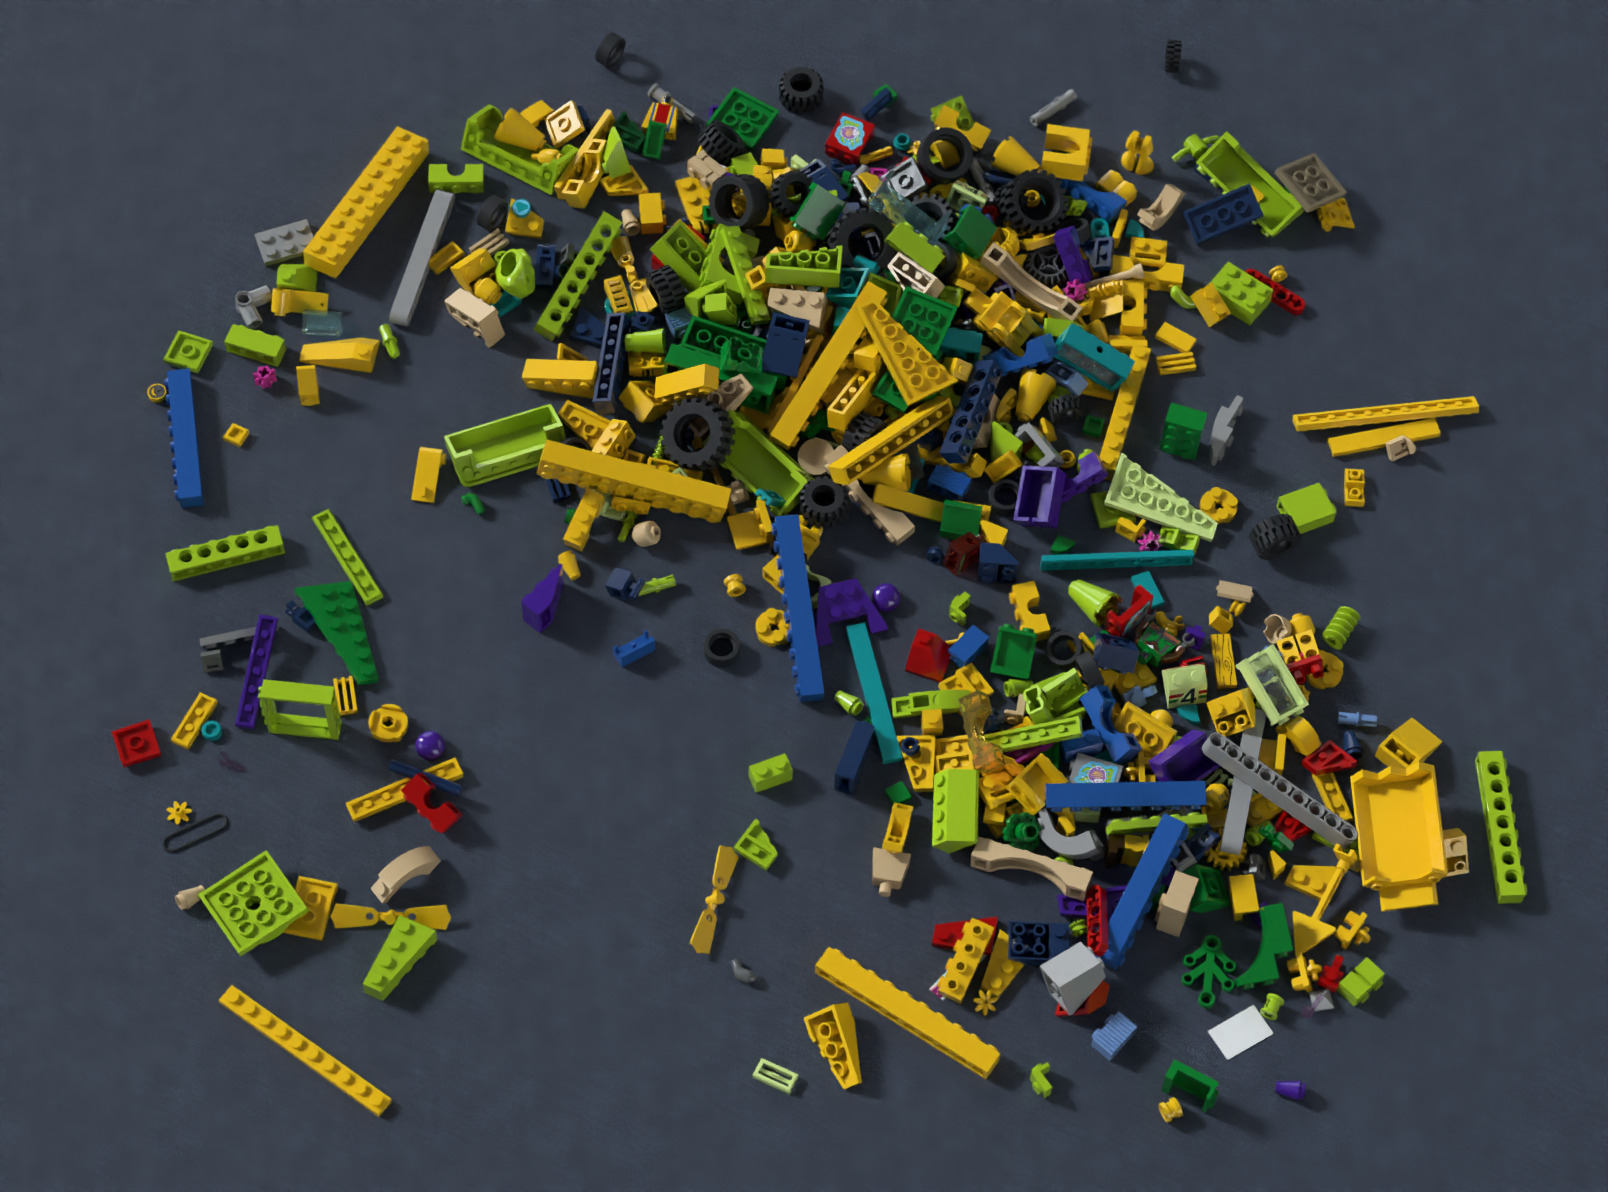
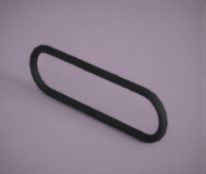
(198, 839)

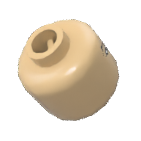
(646, 533)

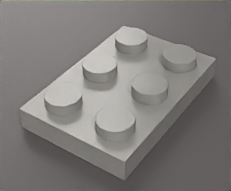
(284, 242)

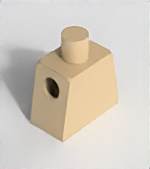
(889, 870)

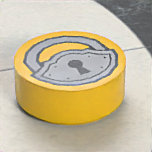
(156, 393)

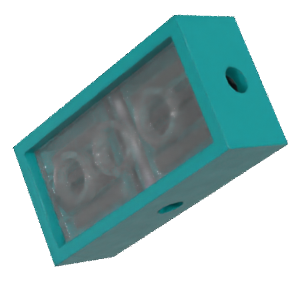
(1093, 357)

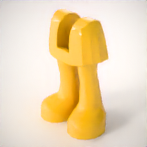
(1142, 146)

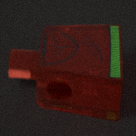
(963, 552)

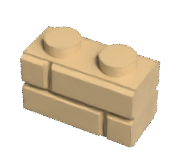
(705, 169)

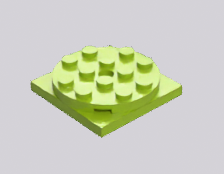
(253, 883)

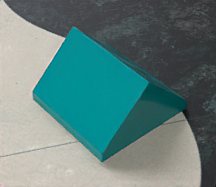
(850, 286)

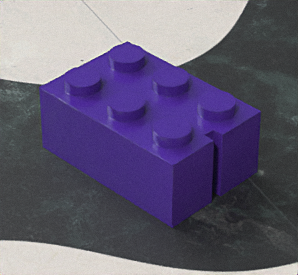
(1039, 496)
(1183, 760)

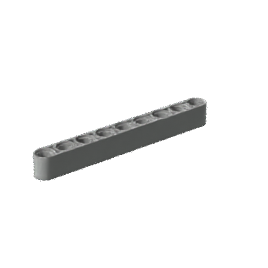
(418, 265)
(1279, 790)
(1241, 792)

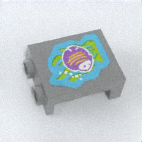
(1052, 459)
(1093, 770)

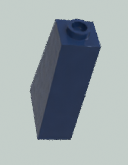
(854, 757)

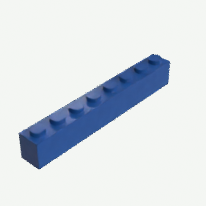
(184, 438)
(1125, 795)
(1142, 888)

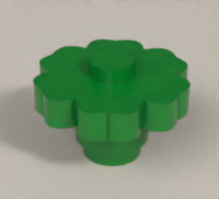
(1022, 831)

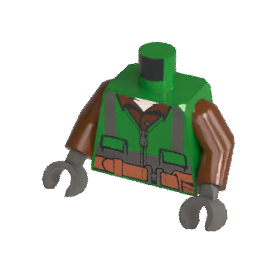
(1157, 644)

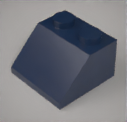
(1115, 653)

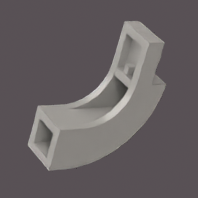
(1075, 847)

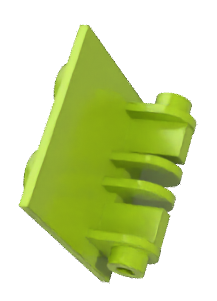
(964, 120)

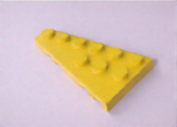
(907, 360)

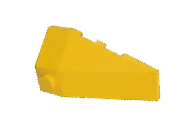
(836, 1036)

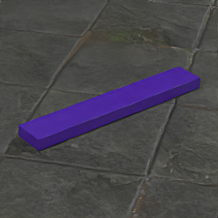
(256, 671)

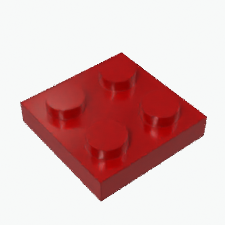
(136, 743)

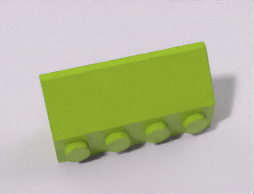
(683, 254)
(955, 809)

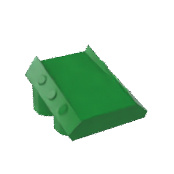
(741, 356)
(959, 519)

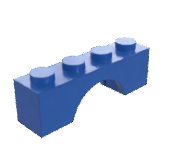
(1105, 204)
(1037, 350)
(1099, 705)

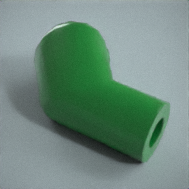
(475, 501)

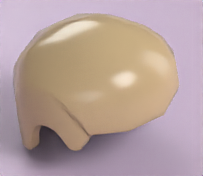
(1277, 628)

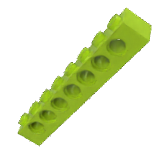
(546, 326)
(1505, 891)

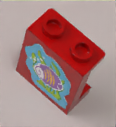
(849, 138)
(1125, 623)

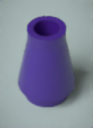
(1291, 1089)

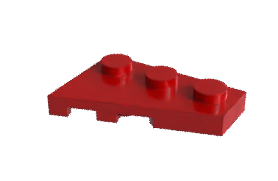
(947, 934)

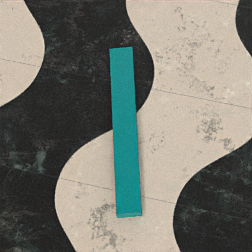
(1116, 560)
(874, 693)

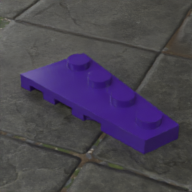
(1078, 909)

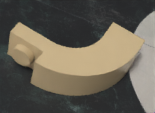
(1162, 208)
(405, 867)

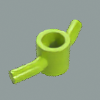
(1194, 146)

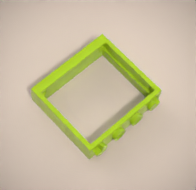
(300, 725)

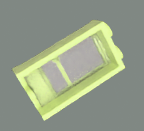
(1273, 685)

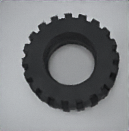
(863, 218)
(675, 430)

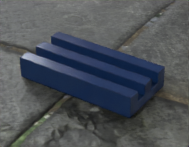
(876, 104)
(561, 497)

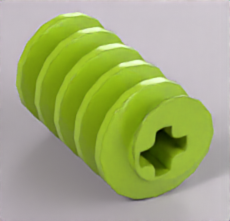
(1340, 627)

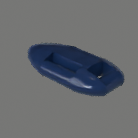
(997, 178)

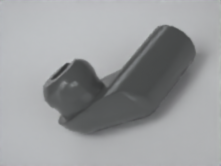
(742, 974)

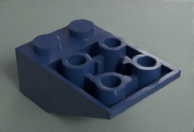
(823, 177)
(785, 345)
(1036, 941)

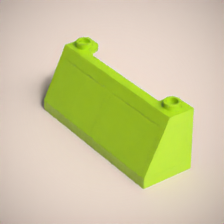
(514, 160)

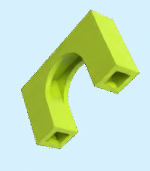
(714, 270)

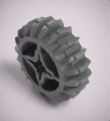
(1047, 260)

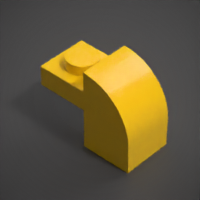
(1301, 735)

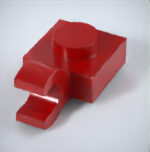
(1331, 975)

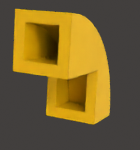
(973, 468)

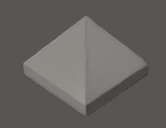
(1326, 1003)

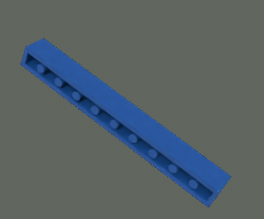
(798, 608)

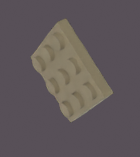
(1310, 182)

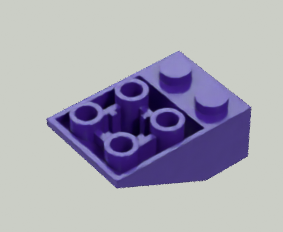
(541, 604)

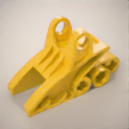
(1003, 320)

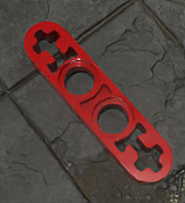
(1278, 289)
(1097, 899)

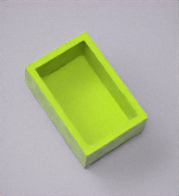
(914, 246)
(1242, 293)

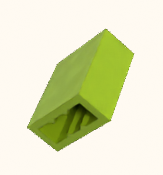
(1308, 507)

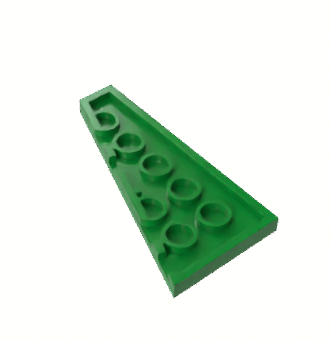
(340, 621)

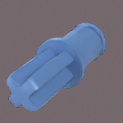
(1357, 719)

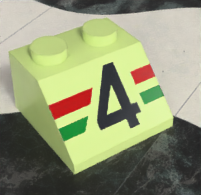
(964, 194)
(1185, 685)

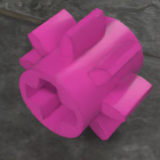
(1075, 290)
(265, 377)
(1146, 539)

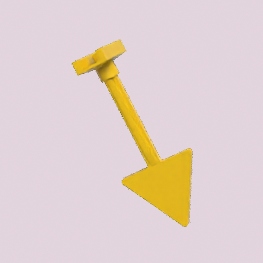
(1310, 930)

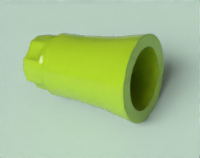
(646, 341)

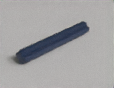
(410, 772)

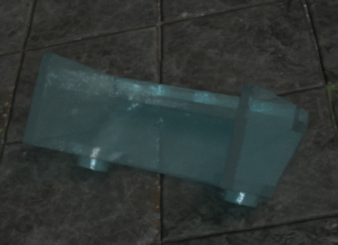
(899, 209)

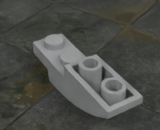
(1223, 429)

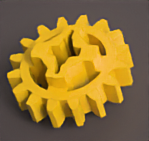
(1225, 859)

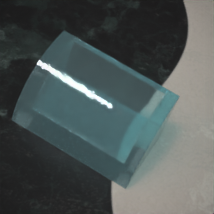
(322, 323)

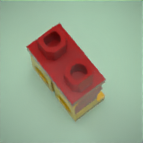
(1306, 661)

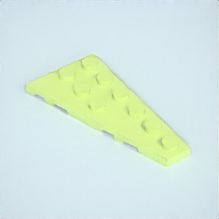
(1151, 499)

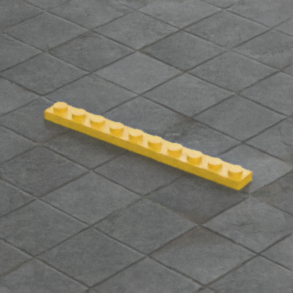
(1385, 413)
(305, 1050)

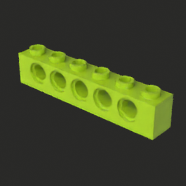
(219, 560)

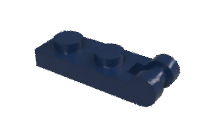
(544, 266)
(1198, 846)

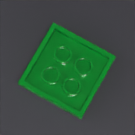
(745, 116)
(924, 318)

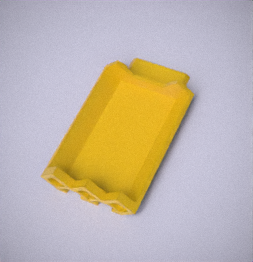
(1400, 834)

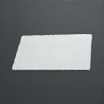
(1240, 1032)

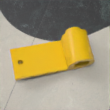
(297, 301)
(427, 473)

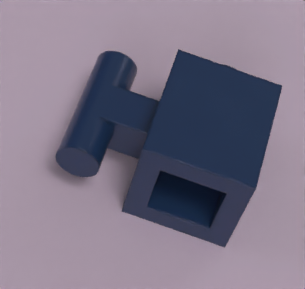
(623, 584)

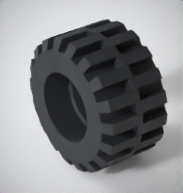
(801, 78)
(721, 142)
(779, 188)
(666, 289)
(861, 429)
(819, 514)
(1275, 536)

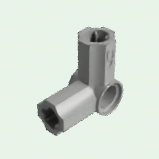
(254, 299)

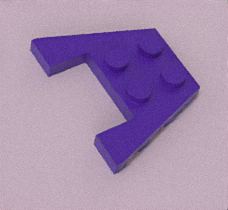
(844, 602)

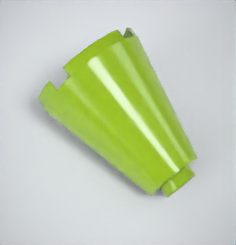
(1094, 601)

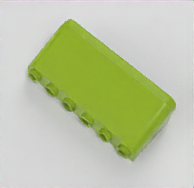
(1233, 167)
(503, 445)
(763, 464)

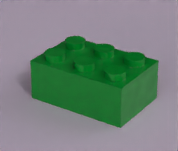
(1183, 431)

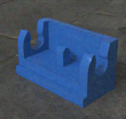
(968, 647)
(635, 649)

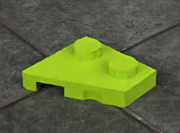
(756, 846)

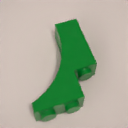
(1274, 941)

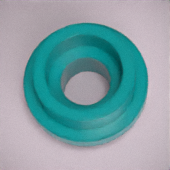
(902, 138)

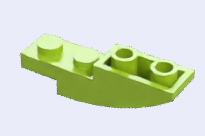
(928, 700)

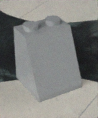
(1073, 976)

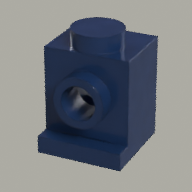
(931, 439)

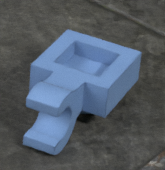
(1137, 696)

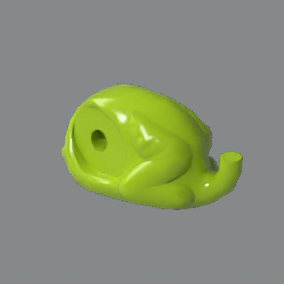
(516, 273)

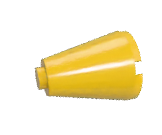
(519, 132)
(1013, 158)
(1033, 393)
(892, 473)

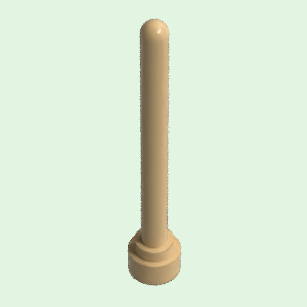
(1135, 272)

